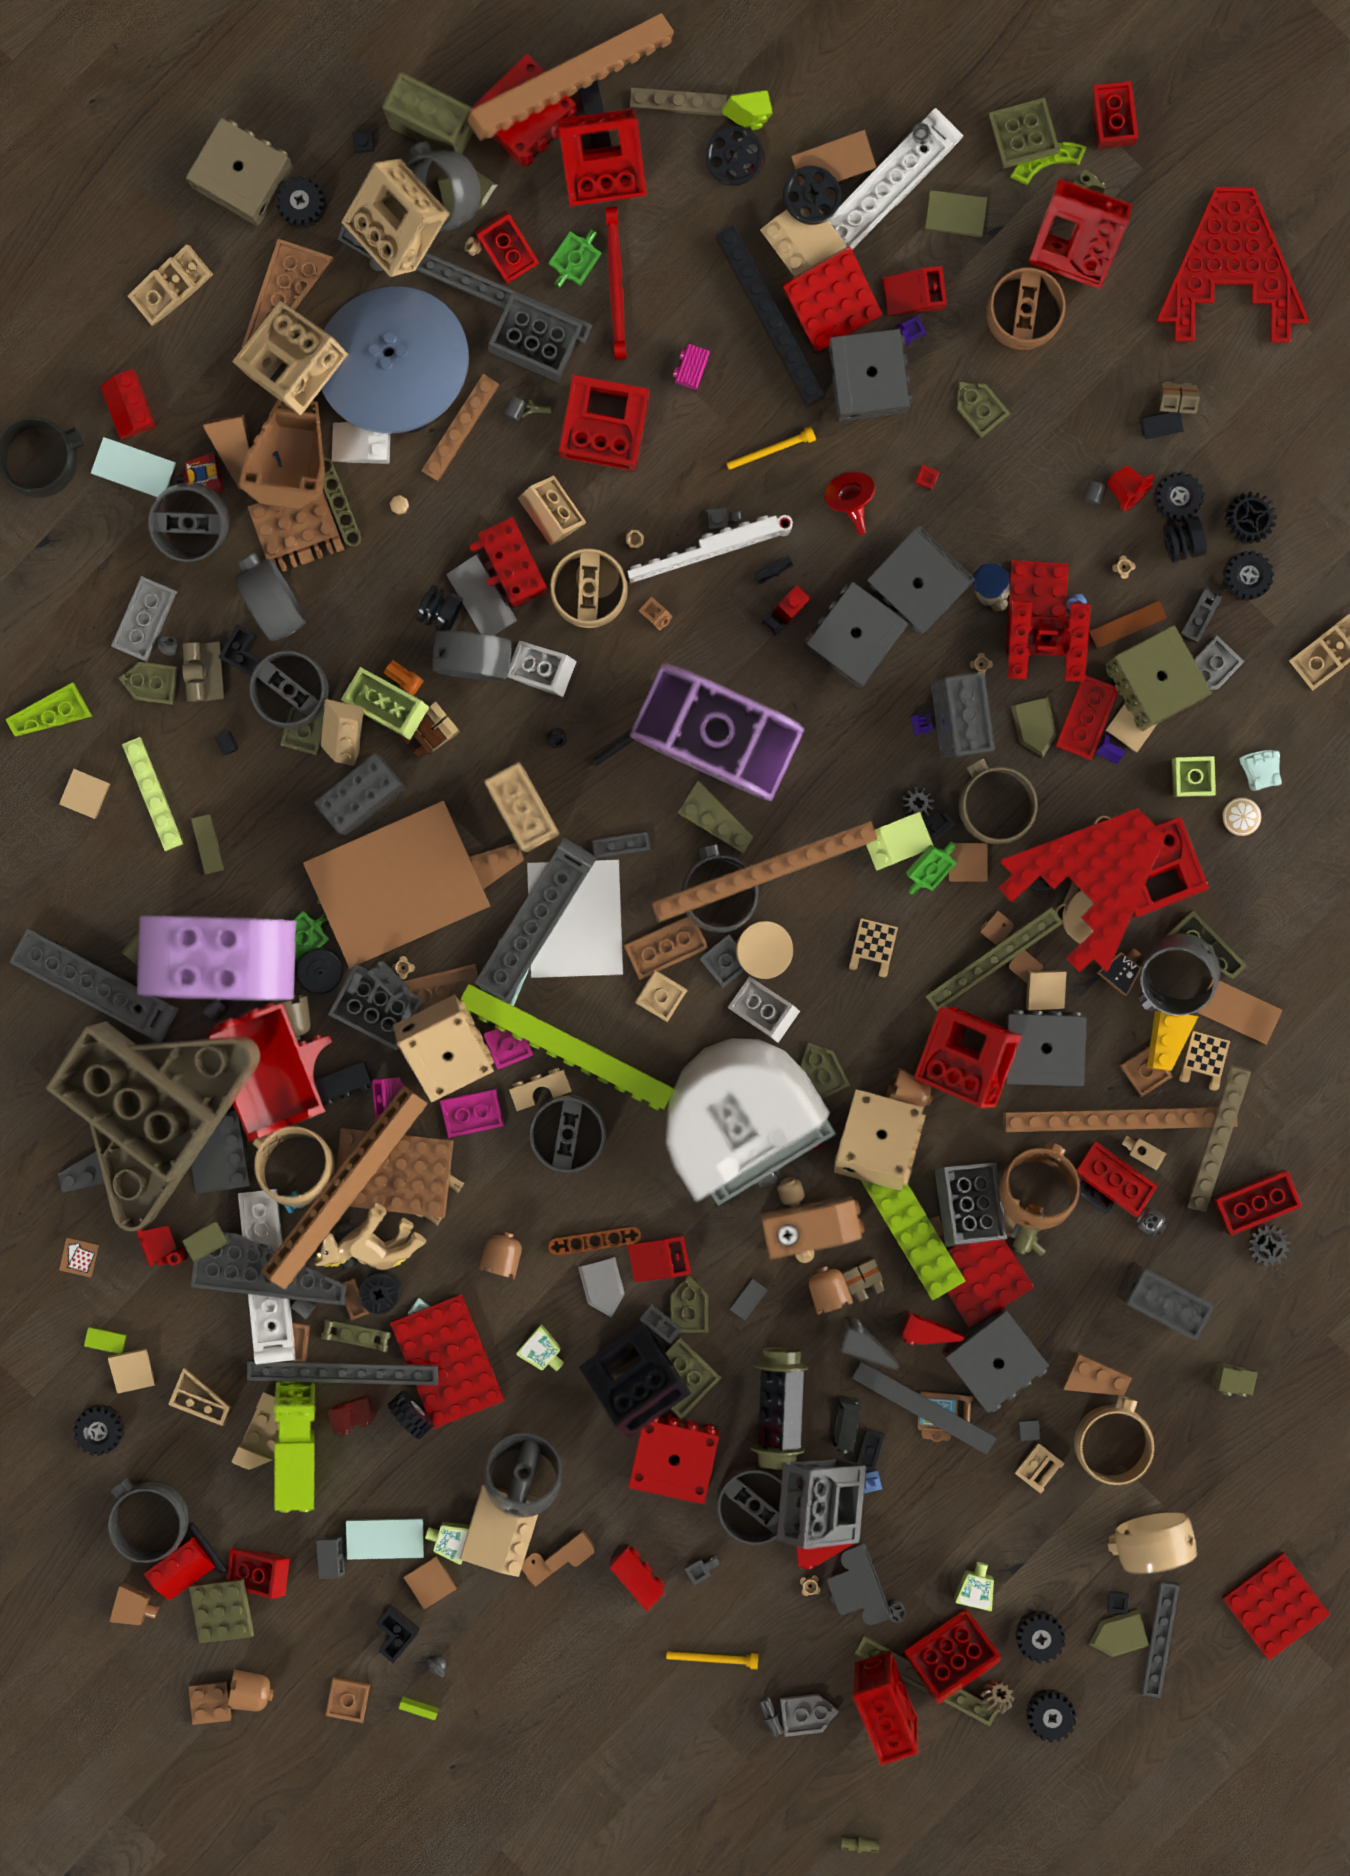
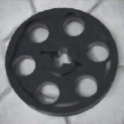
(736, 164)
(817, 189)

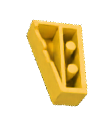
(1168, 1039)

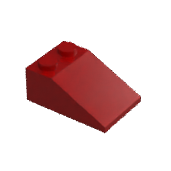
(1114, 115)
(506, 246)
(925, 1331)
(262, 1572)

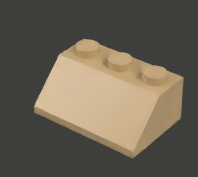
(551, 510)
(342, 731)

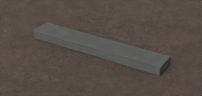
(1160, 1639)

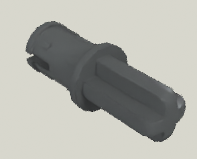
(771, 1717)

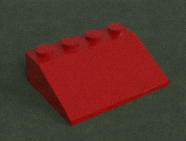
(952, 1656)

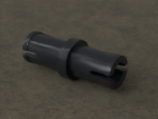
(774, 569)

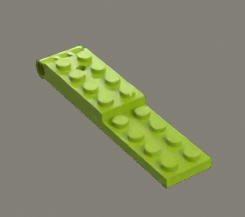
(916, 1238)

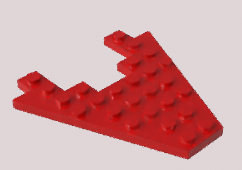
(1233, 249)
(1106, 864)

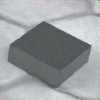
(1029, 1430)

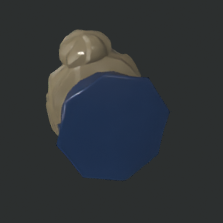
(992, 586)

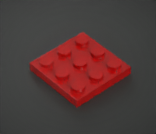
(1042, 584)

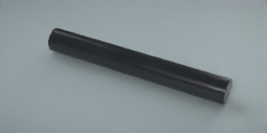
(612, 750)
(207, 1548)

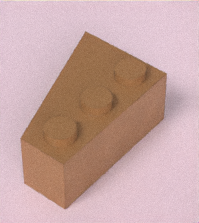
(1094, 1377)

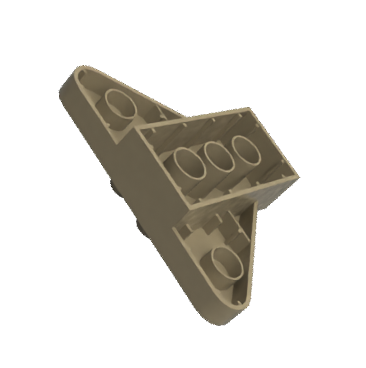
(150, 1108)

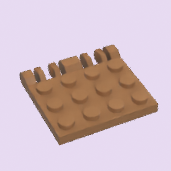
(295, 530)

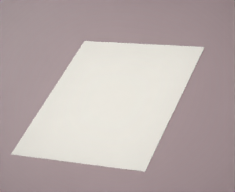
(589, 931)

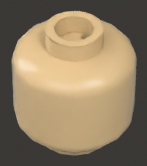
(790, 1191)

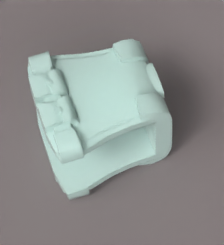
(1262, 769)

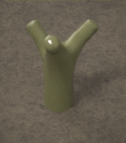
(535, 408)

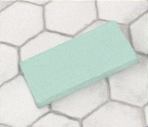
(133, 467)
(385, 1538)

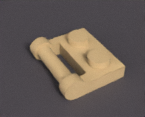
(1033, 1465)

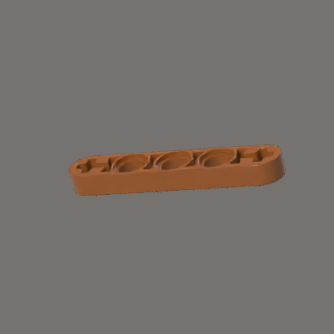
(604, 1241)

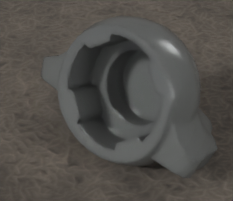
(437, 1665)

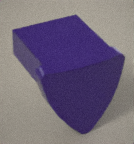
(911, 329)
(1109, 750)

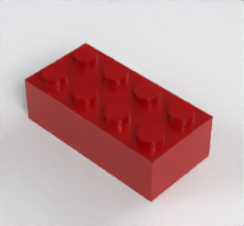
(1257, 1202)

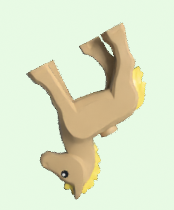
(369, 1248)

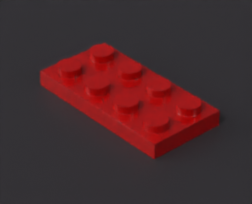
(1087, 717)
(1115, 1179)

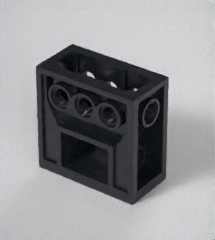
(641, 1391)

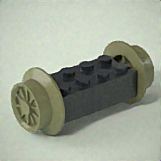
(780, 1406)

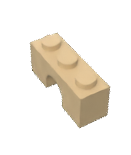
(523, 1093)

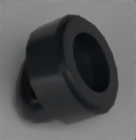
(556, 738)

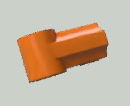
(407, 680)

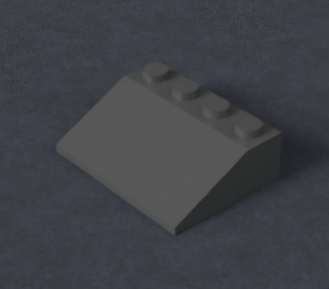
(535, 338)
(371, 1009)
(224, 1158)
(970, 1204)
(860, 1342)

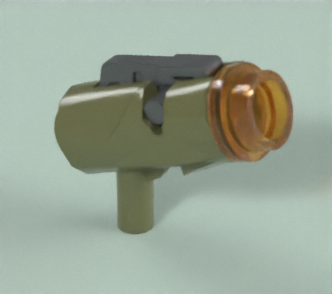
(1026, 1238)

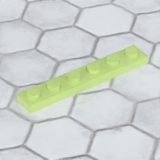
(152, 794)

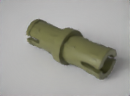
(859, 1845)

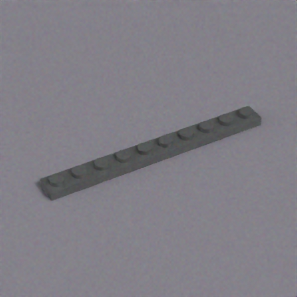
(483, 288)
(343, 1372)

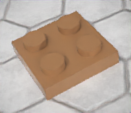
(209, 1702)

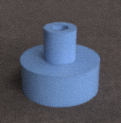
(1075, 598)

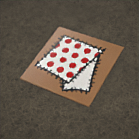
(79, 1257)

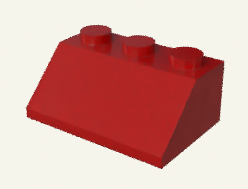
(127, 404)
(179, 1569)
(637, 1576)

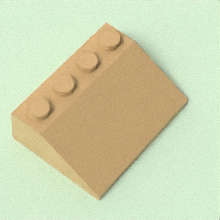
(802, 244)
(497, 1538)

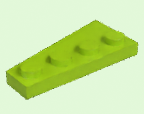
(54, 710)

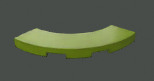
(1069, 153)

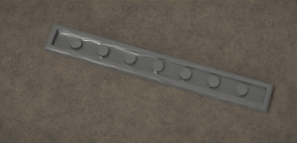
(924, 1407)

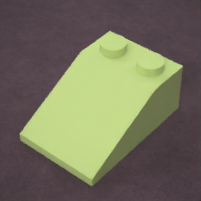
(899, 841)

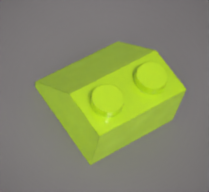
(749, 109)

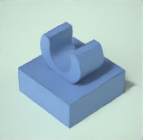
(872, 1481)

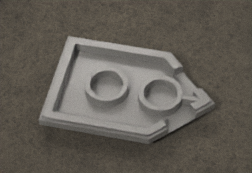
(1217, 663)
(602, 1285)
(806, 1714)

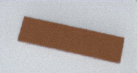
(1127, 625)

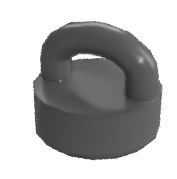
(167, 645)

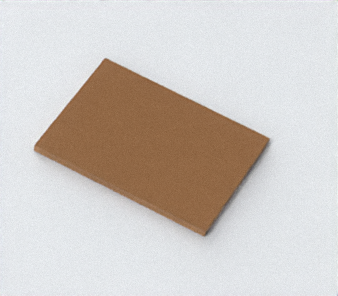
(396, 884)

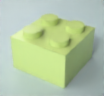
(1193, 776)

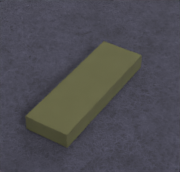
(207, 844)

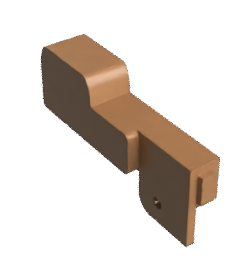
(997, 933)
(573, 1551)

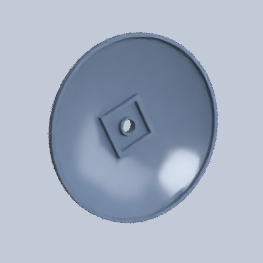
(414, 382)

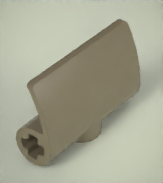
(203, 671)

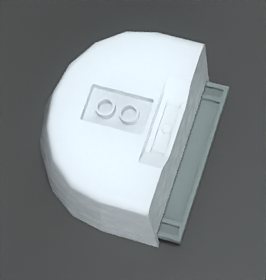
(741, 1117)

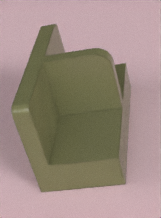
(205, 1241)

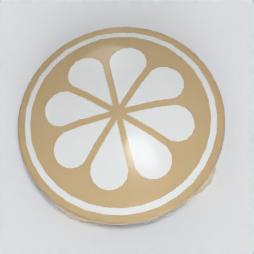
(1241, 816)

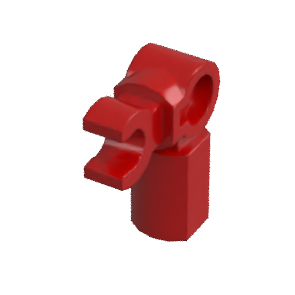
(173, 1258)

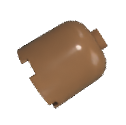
(909, 1089)
(501, 1255)
(829, 1290)
(249, 1691)

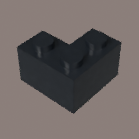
(237, 648)
(400, 1632)

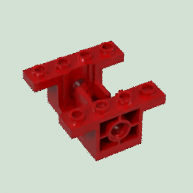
(1066, 639)

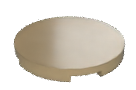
(1073, 924)
(764, 950)

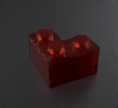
(351, 1413)

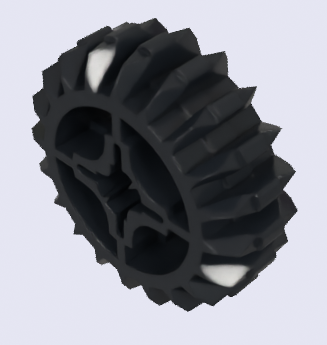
(1249, 511)

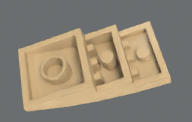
(170, 285)
(1324, 655)

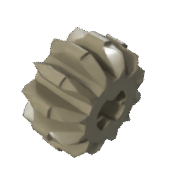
(997, 1696)

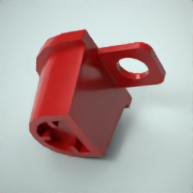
(1129, 487)
(156, 1243)

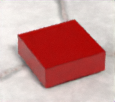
(926, 477)

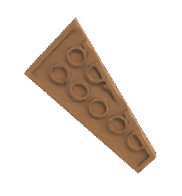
(288, 280)
(495, 863)

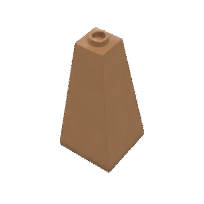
(231, 441)

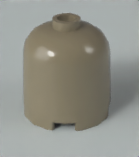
(297, 1013)

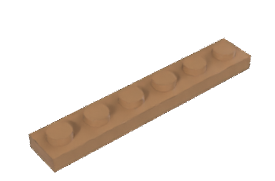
(460, 427)

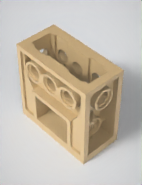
(402, 230)
(306, 367)
(522, 808)

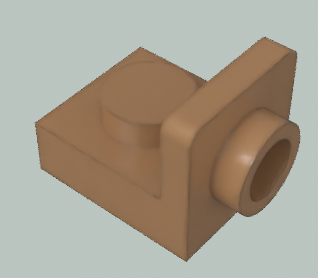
(656, 613)

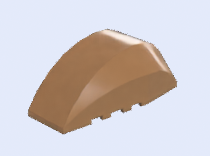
(301, 454)

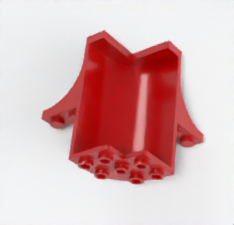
(283, 1082)

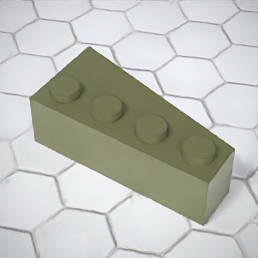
(710, 815)
(1192, 924)

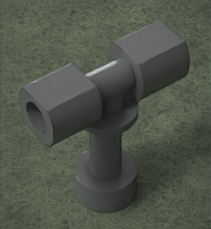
(339, 1234)

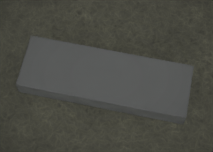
(621, 844)

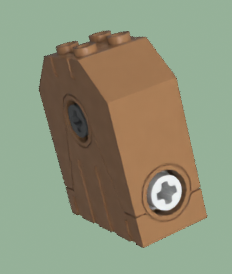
(812, 1226)

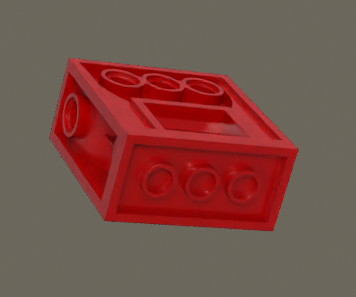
(602, 162)
(1092, 215)
(602, 428)
(1182, 858)
(960, 1070)
(885, 1708)

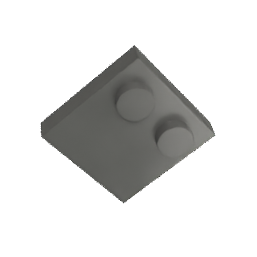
(722, 960)

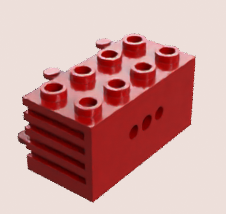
(512, 563)

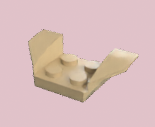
(259, 1440)

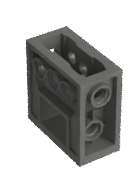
(827, 1503)

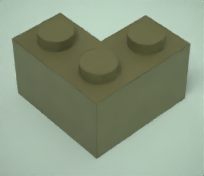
(1234, 1379)

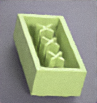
(385, 703)

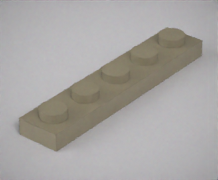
(677, 101)

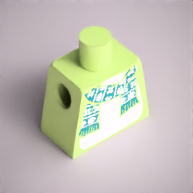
(541, 1350)
(449, 1540)
(976, 1588)

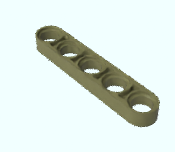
(344, 510)

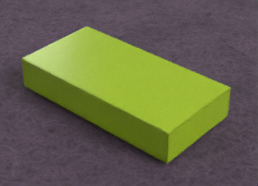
(105, 1340)
(418, 1708)

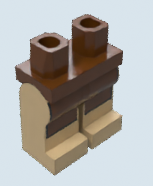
(430, 738)

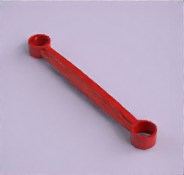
(615, 283)

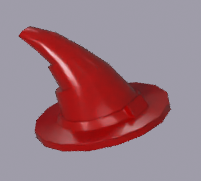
(850, 494)

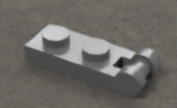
(1200, 615)

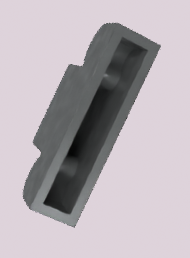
(859, 1587)

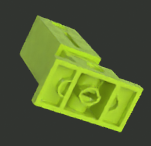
(294, 1446)

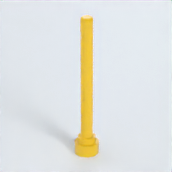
(806, 436)
(750, 1661)

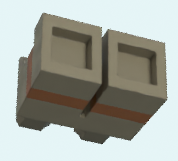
(1173, 394)
(871, 1275)

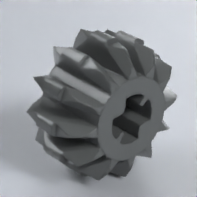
(921, 797)

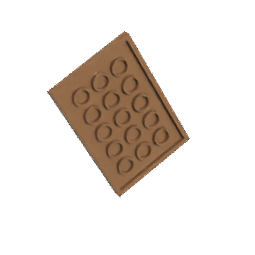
(409, 1179)

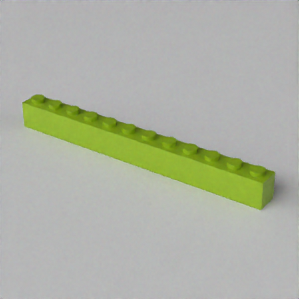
(566, 1046)

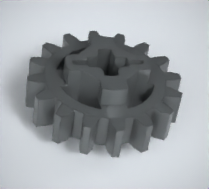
(1270, 1254)

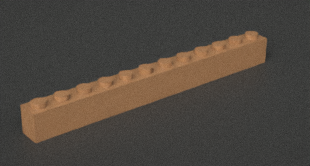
(570, 76)
(764, 871)
(1109, 1119)
(344, 1187)

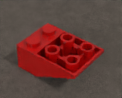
(915, 291)
(659, 1258)

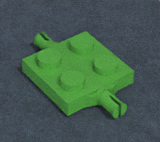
(575, 258)
(931, 867)
(309, 933)

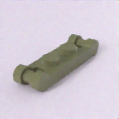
(355, 1334)

